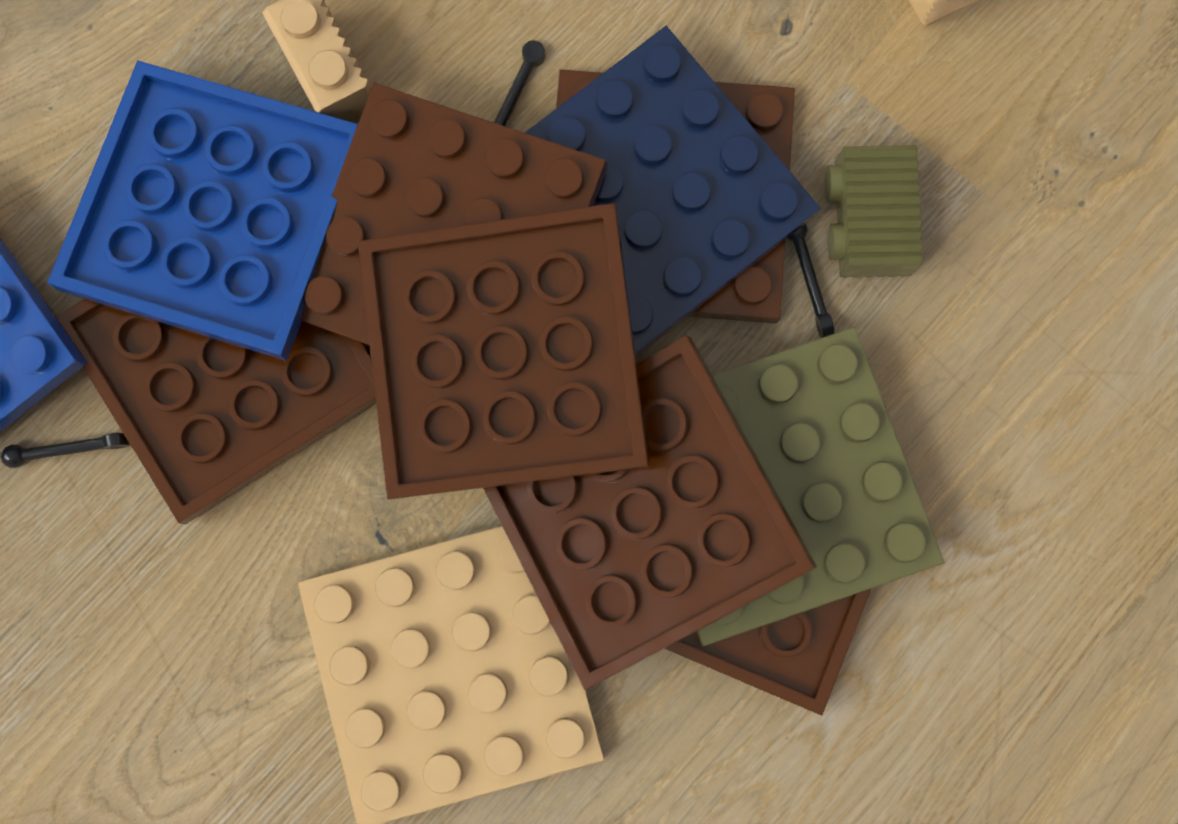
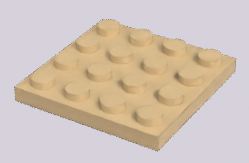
(444, 677)

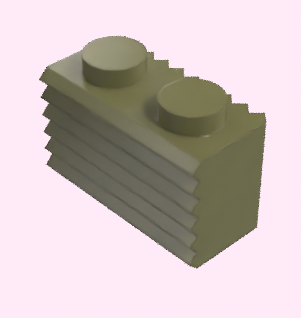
(876, 211)

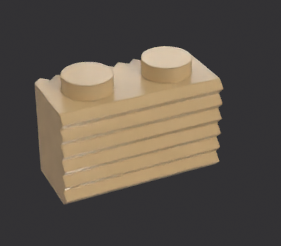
(319, 57)

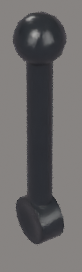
(533, 56)
(823, 319)
(15, 456)

